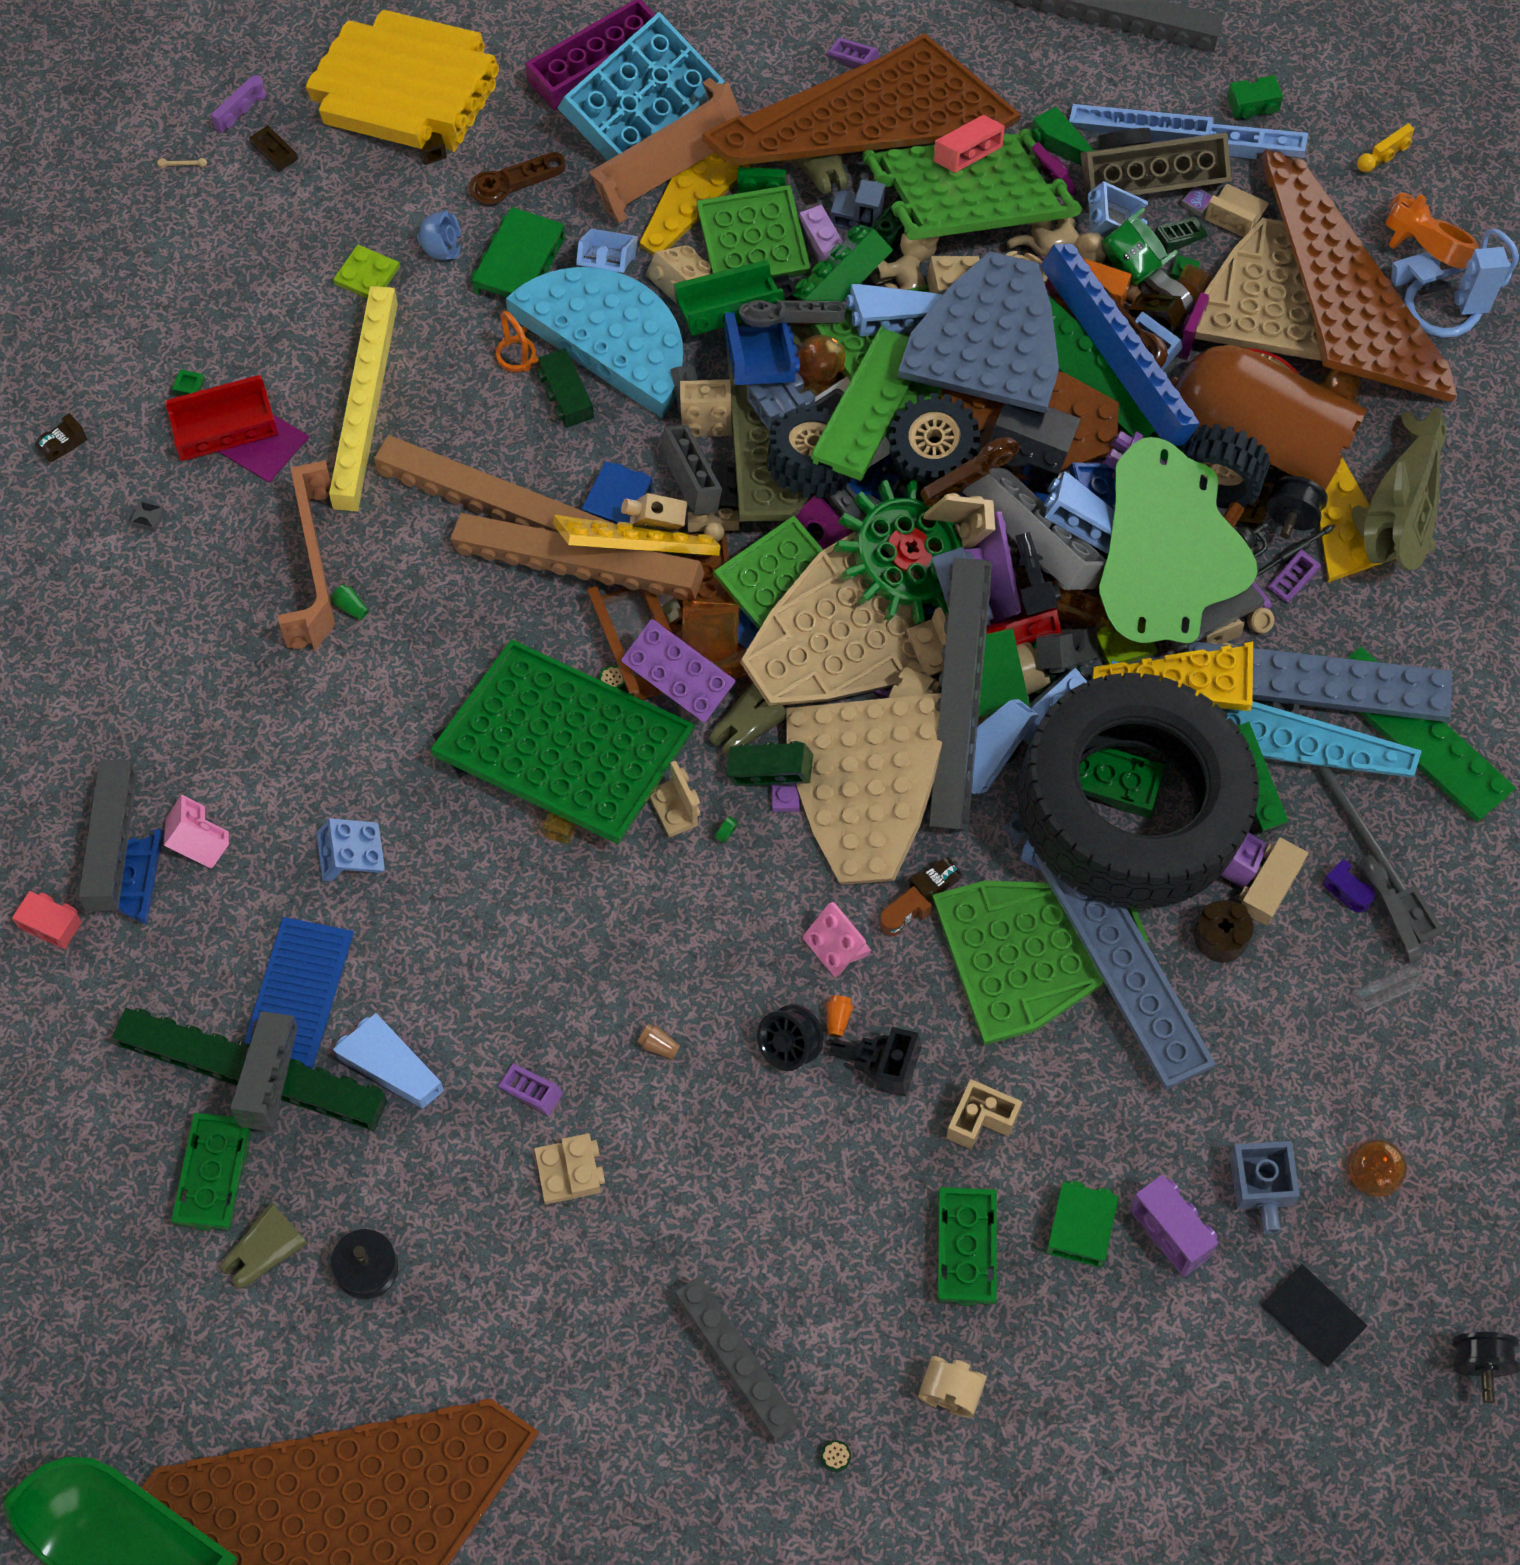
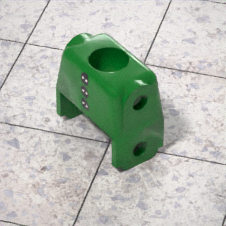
(1135, 249)

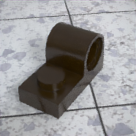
(1164, 309)

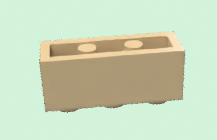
(1273, 880)

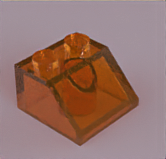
(711, 628)

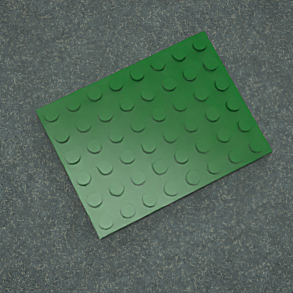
(563, 741)

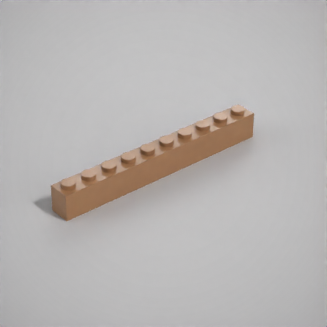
(470, 486)
(549, 551)

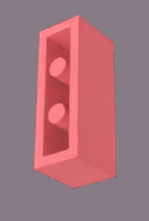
(969, 143)

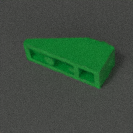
(1059, 135)

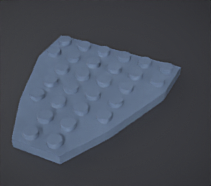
(989, 336)

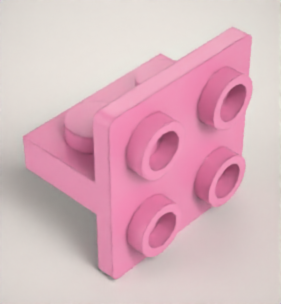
(835, 940)

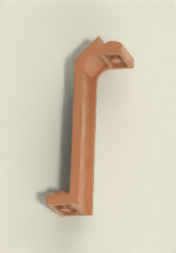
(663, 152)
(315, 622)

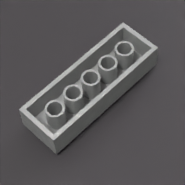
(1064, 555)

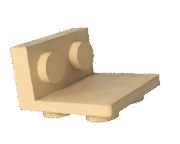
(1235, 210)
(706, 407)
(973, 513)
(928, 642)
(676, 803)

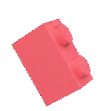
(47, 919)

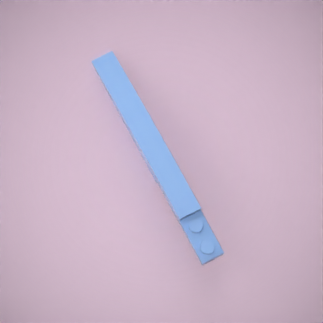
(1242, 141)

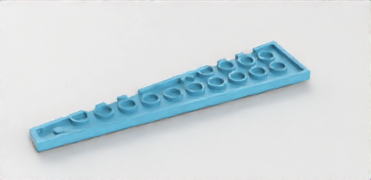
(1314, 742)

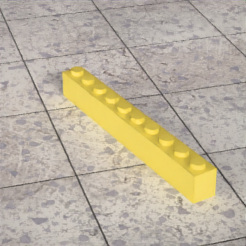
(363, 399)

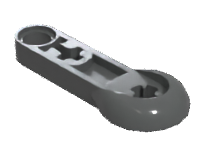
(765, 314)
(1376, 876)

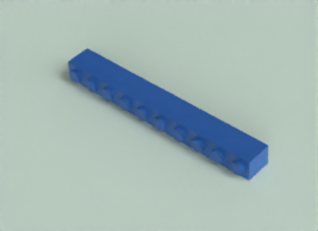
(1119, 344)

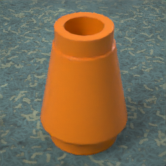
(838, 1015)

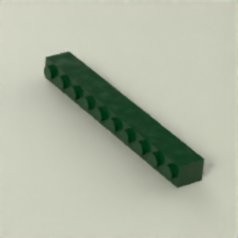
(224, 1061)

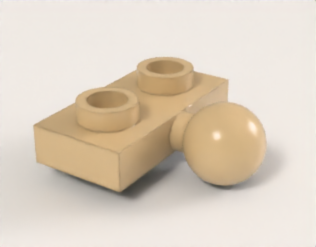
(714, 523)

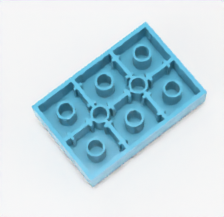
(639, 89)

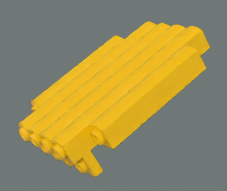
(404, 80)

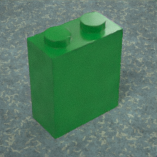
(1082, 1224)

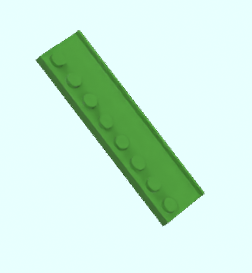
(865, 408)

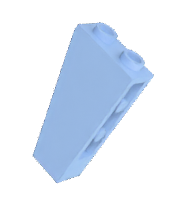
(894, 308)
(1079, 511)
(998, 740)
(388, 1061)

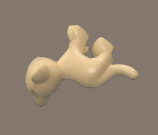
(1043, 239)
(906, 268)

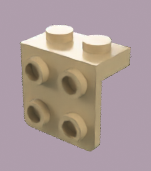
(676, 266)

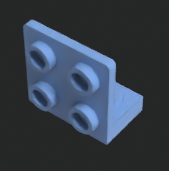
(350, 847)

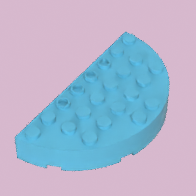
(607, 327)

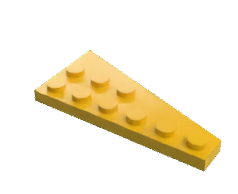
(625, 536)
(1344, 546)
(1219, 674)

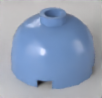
(437, 232)

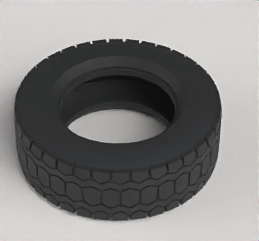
(1160, 720)

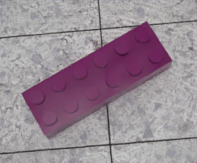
(572, 60)

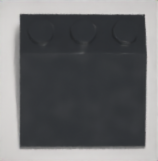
(1041, 437)

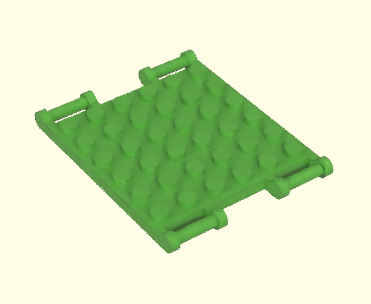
(985, 195)

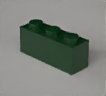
(565, 388)
(770, 764)

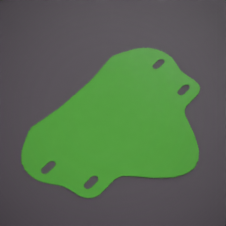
(1169, 546)

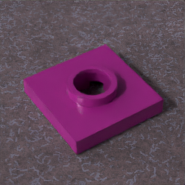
(1053, 167)
(1190, 325)
(820, 512)

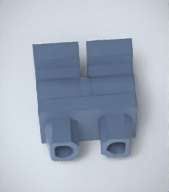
(775, 399)

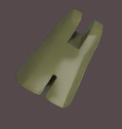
(824, 171)
(747, 720)
(263, 1247)

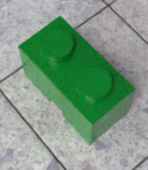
(1254, 98)

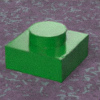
(1180, 264)
(188, 382)

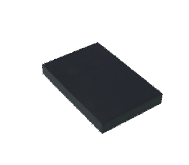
(1314, 1315)

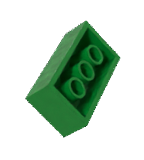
(846, 265)

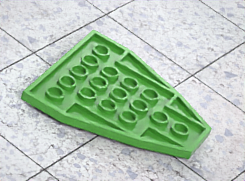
(1016, 955)

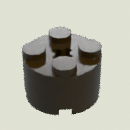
(1220, 918)

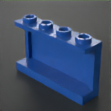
(761, 353)

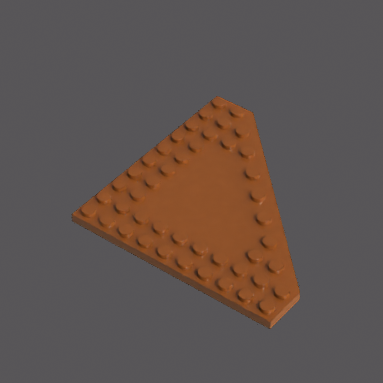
(355, 1494)

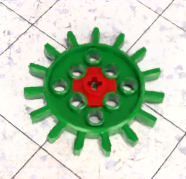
(896, 542)

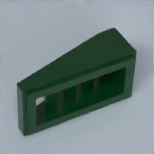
(1177, 242)

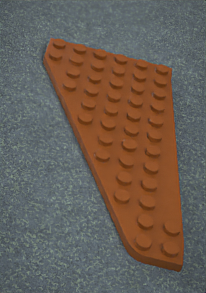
(884, 104)
(1353, 305)

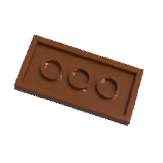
(710, 588)

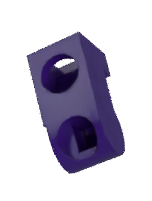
(1348, 889)

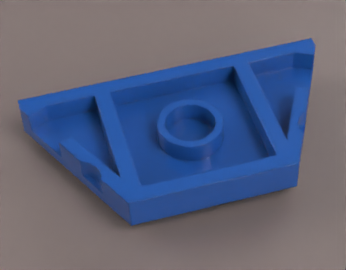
(140, 876)

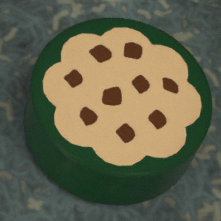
(836, 1456)

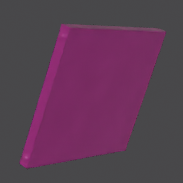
(270, 454)

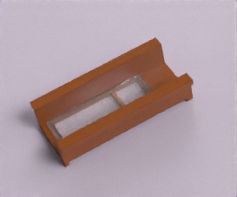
(623, 619)

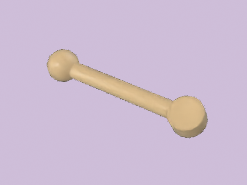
(163, 162)

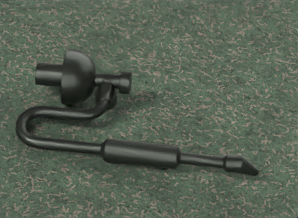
(1250, 538)

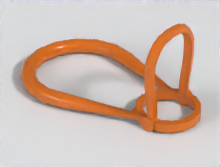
(518, 338)

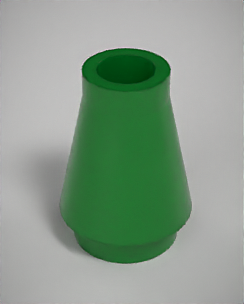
(348, 601)

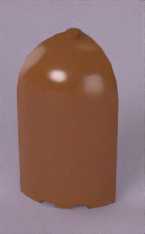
(1284, 411)

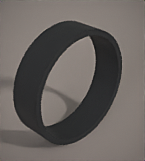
(1124, 138)

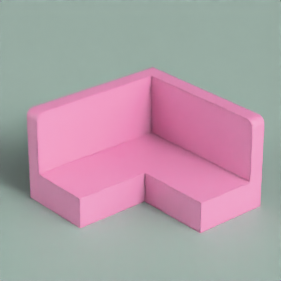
(193, 835)

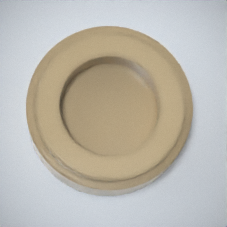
(1260, 620)

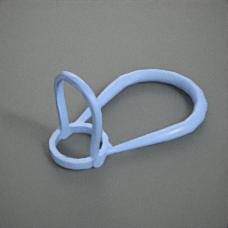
(1474, 318)

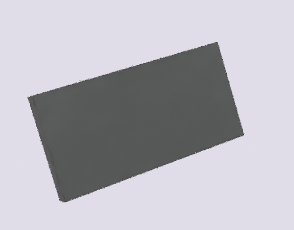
(1223, 613)

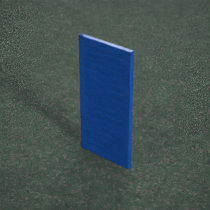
(303, 981)

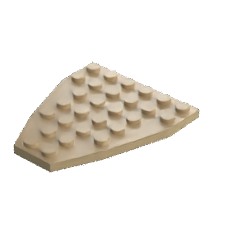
(1261, 297)
(825, 642)
(868, 779)

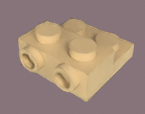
(569, 1169)

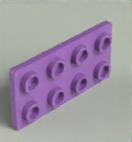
(1003, 590)
(678, 670)

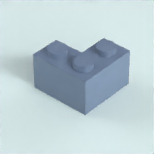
(858, 208)

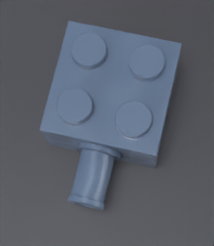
(1265, 1179)

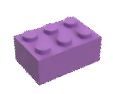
(1174, 1225)

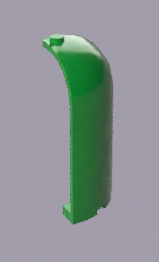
(97, 1516)

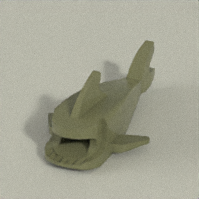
(1407, 498)

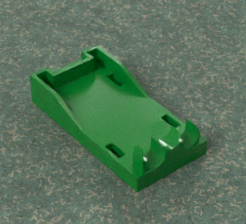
(1121, 780)
(211, 1172)
(967, 1246)

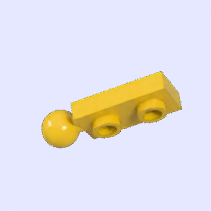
(1386, 149)

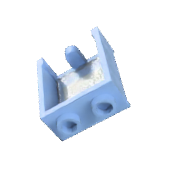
(1111, 208)
(606, 250)

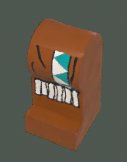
(903, 910)

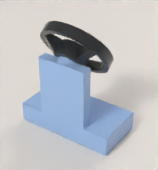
(1421, 267)

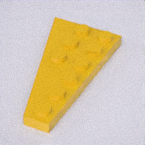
(678, 208)

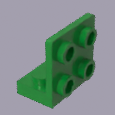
(759, 178)

